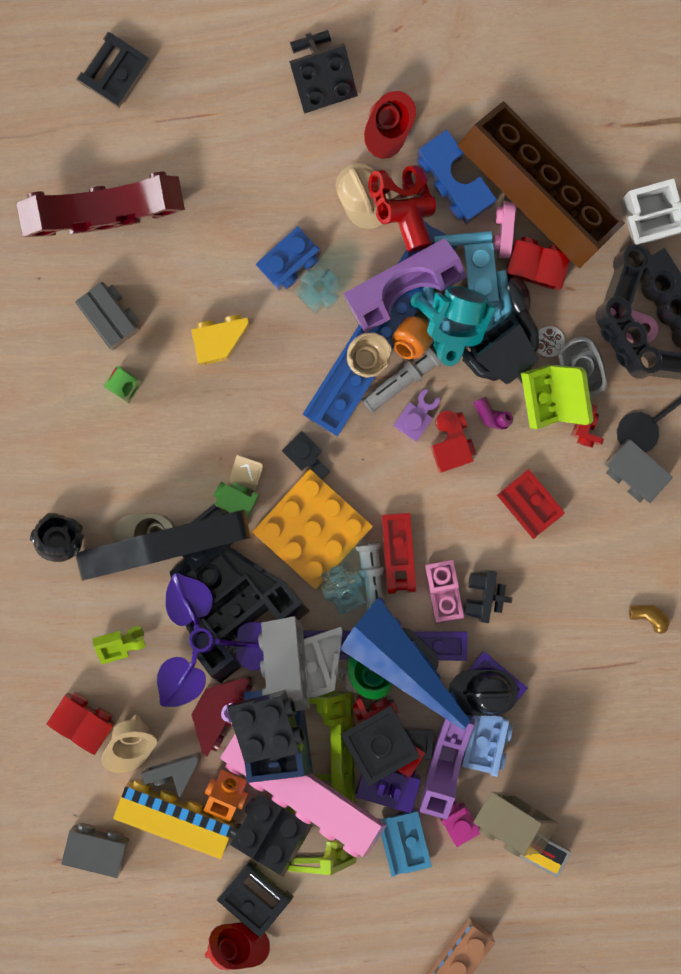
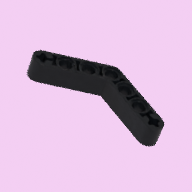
(163, 545)

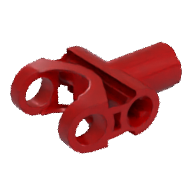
(404, 210)

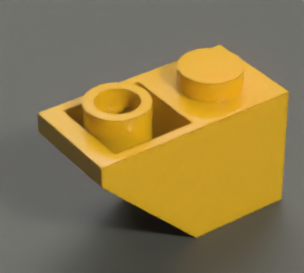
(218, 341)

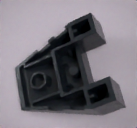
(240, 596)

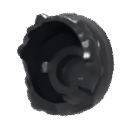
(57, 537)

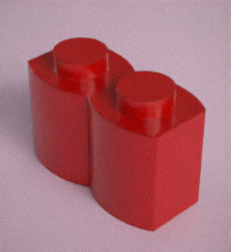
(538, 264)
(81, 722)

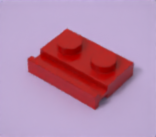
(530, 504)

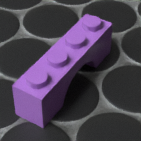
(432, 267)

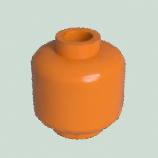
(411, 338)

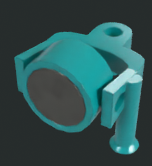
(460, 306)

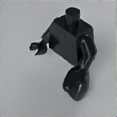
(509, 345)

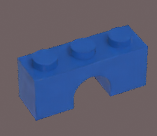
(466, 199)

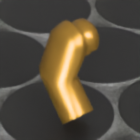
(653, 614)

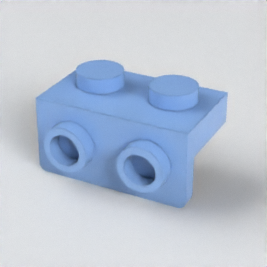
(486, 744)

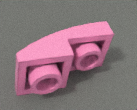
(444, 591)

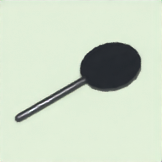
(642, 428)

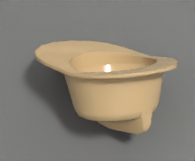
(355, 196)
(128, 746)

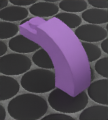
(444, 769)

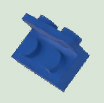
(288, 259)

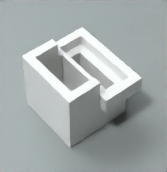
(653, 212)

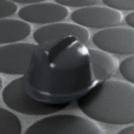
(484, 692)

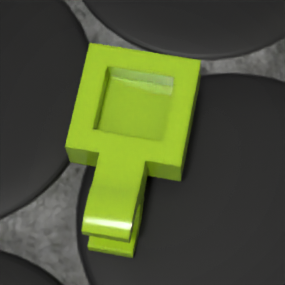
(116, 647)

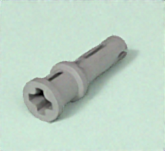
(412, 371)
(371, 570)

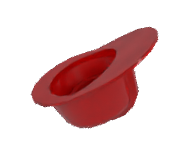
(389, 124)
(236, 947)

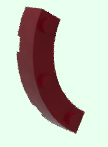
(100, 207)

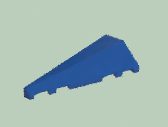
(389, 652)

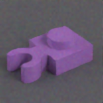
(414, 419)

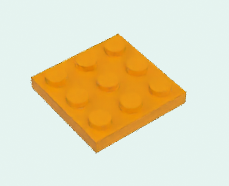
(312, 528)

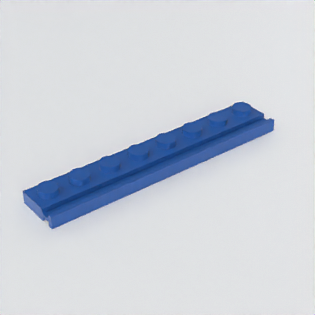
(342, 387)

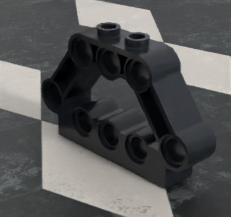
(620, 297)

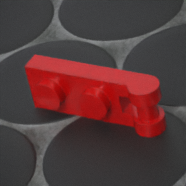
(398, 552)

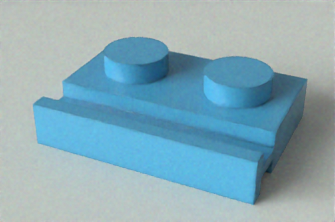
(405, 843)

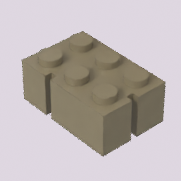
(508, 820)

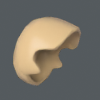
(369, 354)

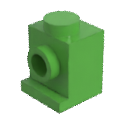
(235, 498)

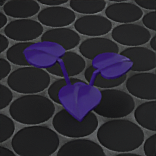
(186, 602)

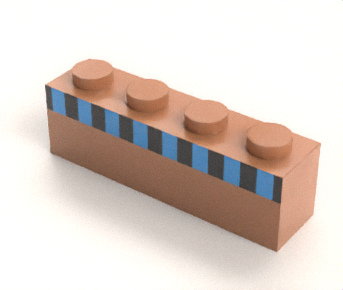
(464, 950)

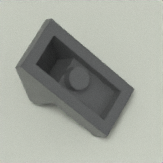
(179, 768)

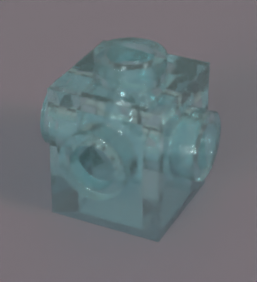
(317, 300)
(343, 588)

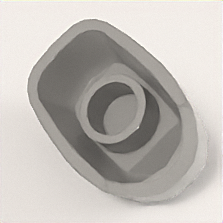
(586, 354)

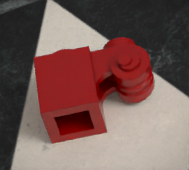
(455, 449)

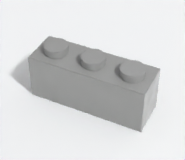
(285, 660)

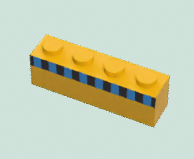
(173, 819)

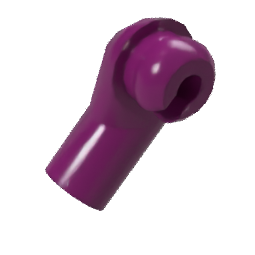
(491, 417)

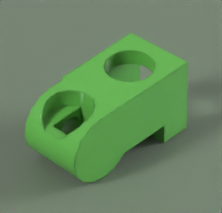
(122, 384)

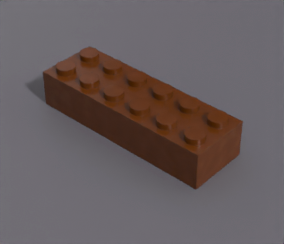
(540, 184)

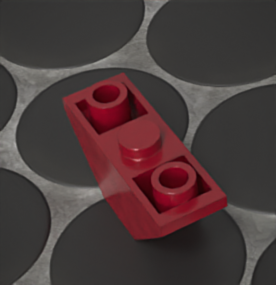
(208, 710)

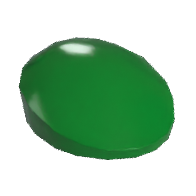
(367, 681)

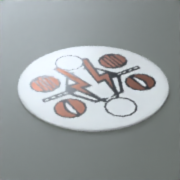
(550, 341)

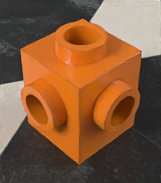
(225, 795)

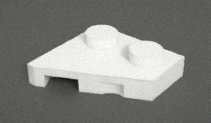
(322, 661)

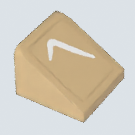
(246, 472)

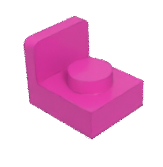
(460, 824)

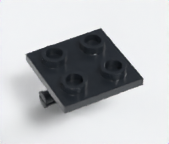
(323, 75)

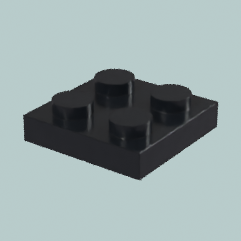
(380, 745)

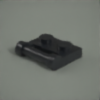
(120, 75)
(248, 905)

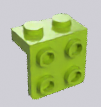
(557, 395)

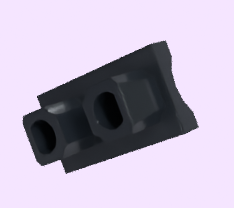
(486, 582)

